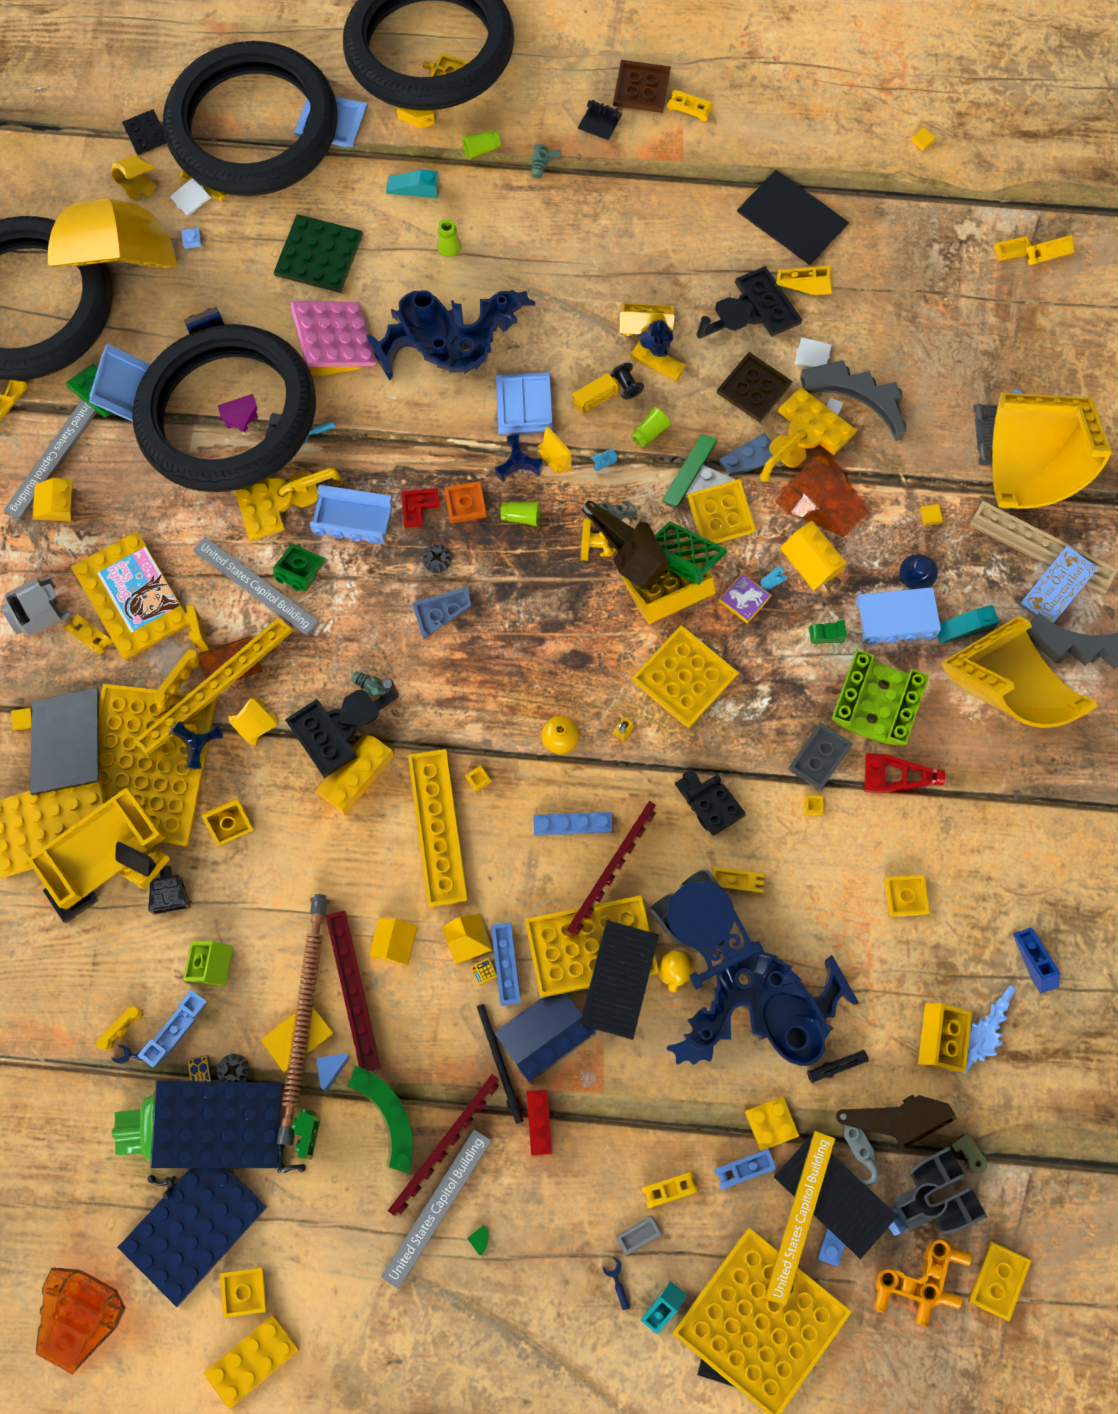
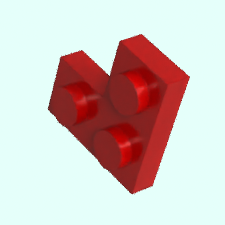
(414, 502)

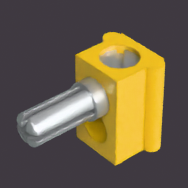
(620, 730)

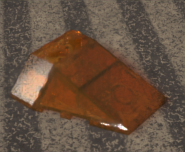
(823, 496)
(75, 1317)

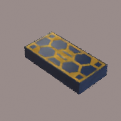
(199, 1068)

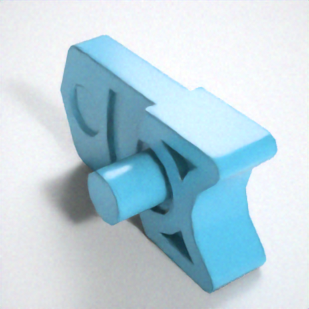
(604, 459)
(773, 578)

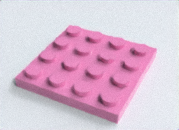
(332, 333)

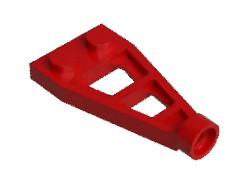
(875, 774)

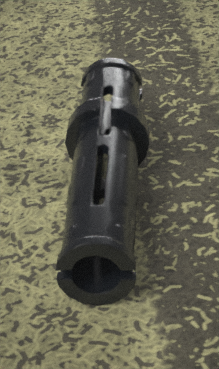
(815, 1074)

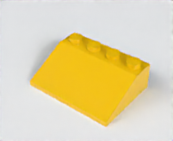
(669, 593)

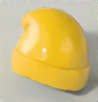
(675, 969)

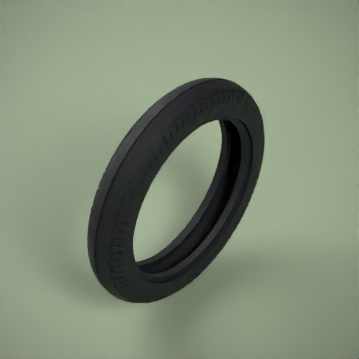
(239, 60)
(435, 91)
(81, 330)
(202, 348)

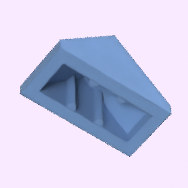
(330, 1068)

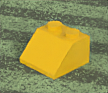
(53, 500)

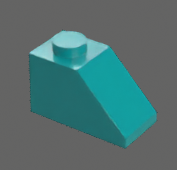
(664, 1307)

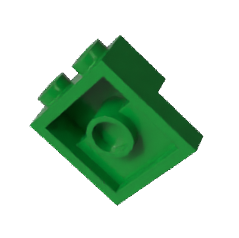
(297, 567)
(306, 1126)

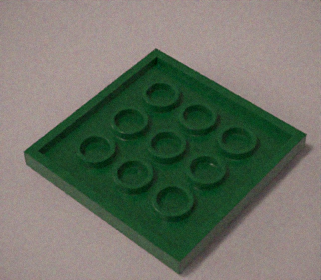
(318, 253)

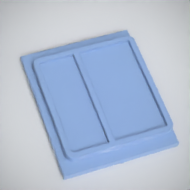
(349, 119)
(117, 381)
(523, 403)

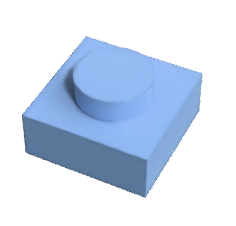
(191, 238)
(898, 1225)

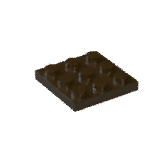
(754, 387)

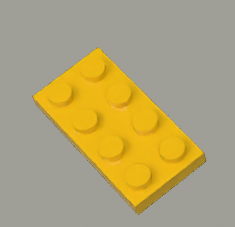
(251, 1361)

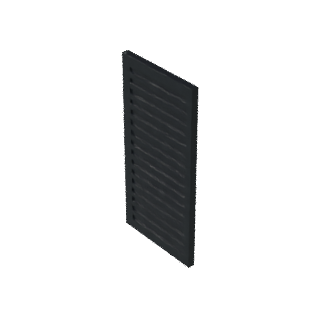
(619, 980)
(843, 1202)

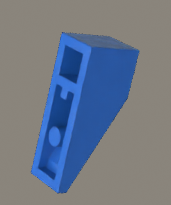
(1037, 960)

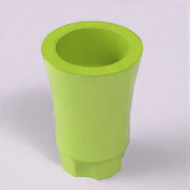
(480, 143)
(448, 240)
(650, 427)
(521, 512)

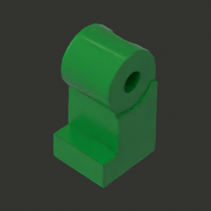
(828, 632)

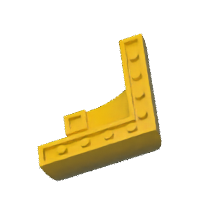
(109, 232)
(1045, 448)
(1015, 679)

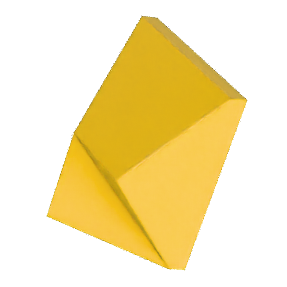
(467, 938)

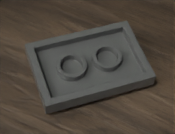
(820, 756)

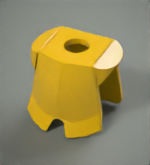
(129, 174)
(253, 721)

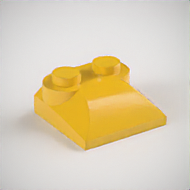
(554, 452)

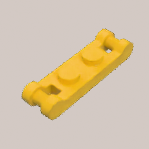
(175, 679)

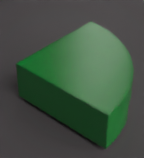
(479, 1240)

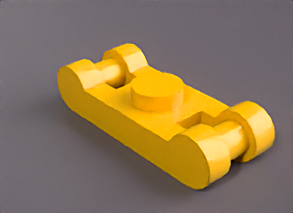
(690, 105)
(88, 634)
(118, 1028)
(670, 1189)

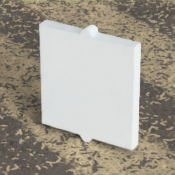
(190, 197)
(812, 353)

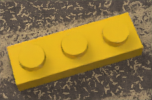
(665, 365)

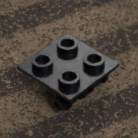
(600, 120)
(144, 131)

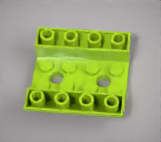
(892, 707)

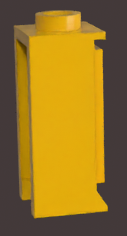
(595, 393)

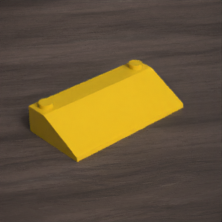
(85, 852)

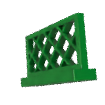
(688, 567)

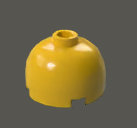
(561, 742)

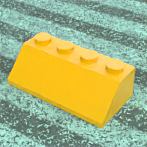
(352, 780)

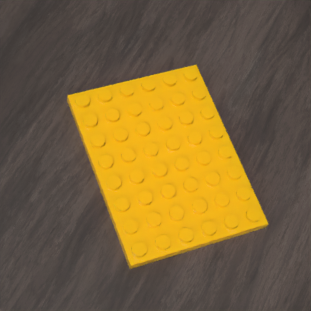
(156, 780)

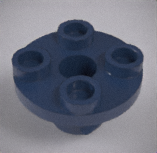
(657, 338)
(918, 572)

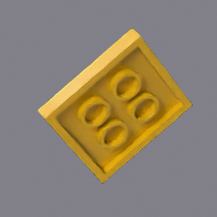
(721, 512)

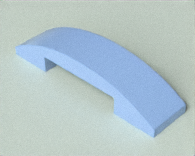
(173, 1030)

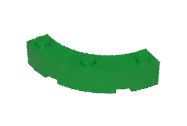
(392, 1113)

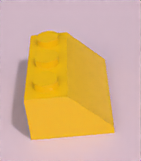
(638, 317)
(813, 556)
(945, 1037)

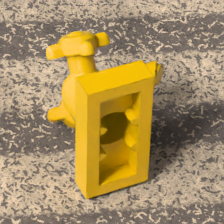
(594, 540)

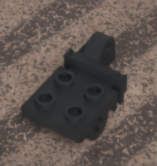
(710, 801)

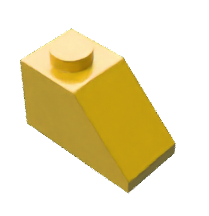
(416, 117)

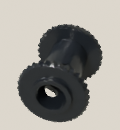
(628, 383)

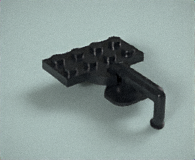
(760, 303)
(327, 733)

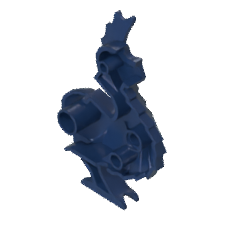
(442, 334)
(777, 1010)

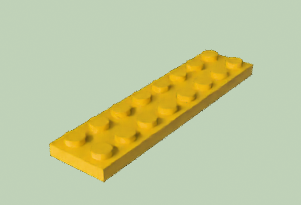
(437, 828)

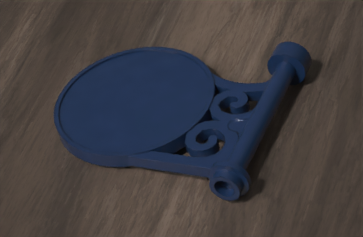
(702, 918)

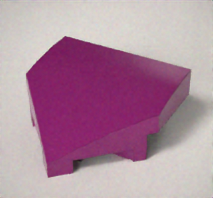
(239, 412)

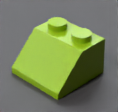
(208, 963)

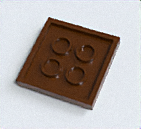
(642, 86)

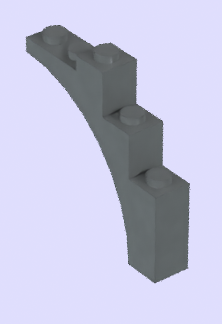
(836, 378)
(1059, 643)

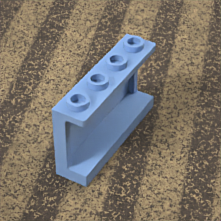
(352, 514)
(898, 615)

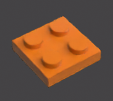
(465, 502)

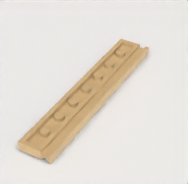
(1035, 542)

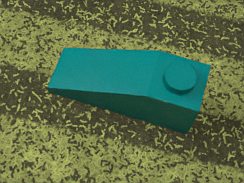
(415, 183)
(968, 624)

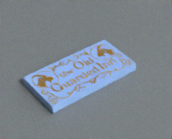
(1059, 585)

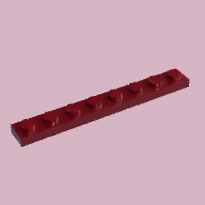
(607, 876)
(353, 991)
(439, 1152)

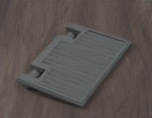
(984, 431)

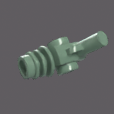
(540, 159)
(373, 686)

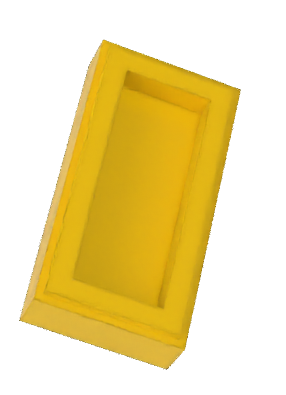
(1011, 248)

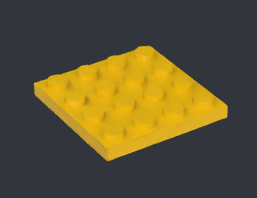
(684, 676)

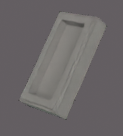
(638, 1235)

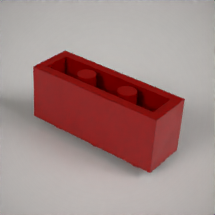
(539, 1122)

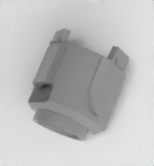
(32, 607)

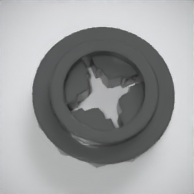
(436, 566)
(233, 1060)

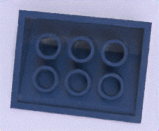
(543, 1035)

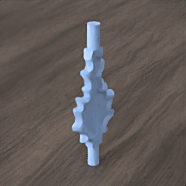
(984, 1035)

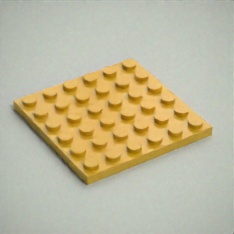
(755, 1341)

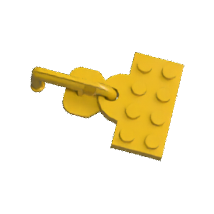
(810, 426)
(265, 501)

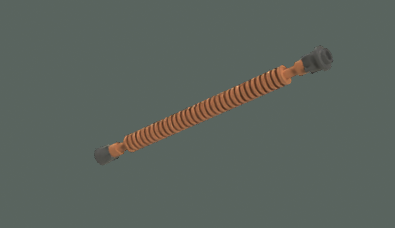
(318, 911)

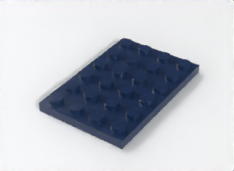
(215, 1124)
(192, 1230)

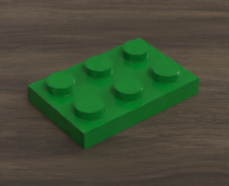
(82, 385)

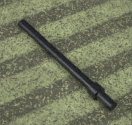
(512, 1102)

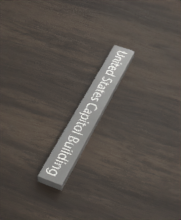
(51, 459)
(256, 586)
(436, 1209)

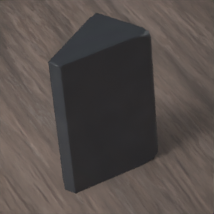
(134, 859)

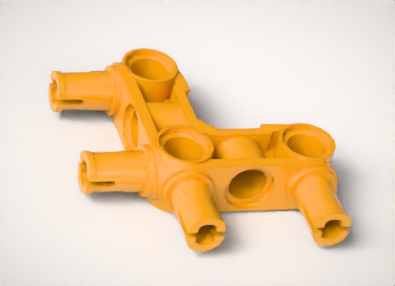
(932, 1276)

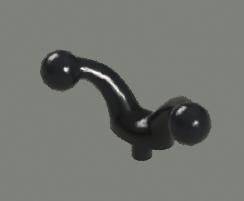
(282, 1167)
(167, 1194)

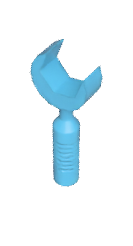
(322, 428)

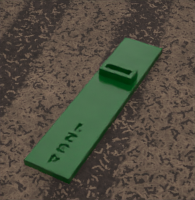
(689, 470)

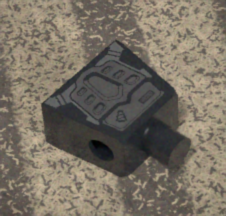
(167, 893)

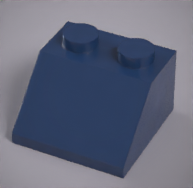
(206, 319)

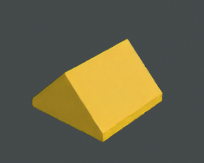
(227, 822)
(393, 941)

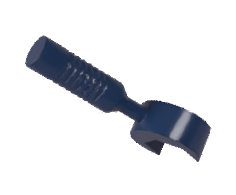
(127, 1055)
(618, 1286)

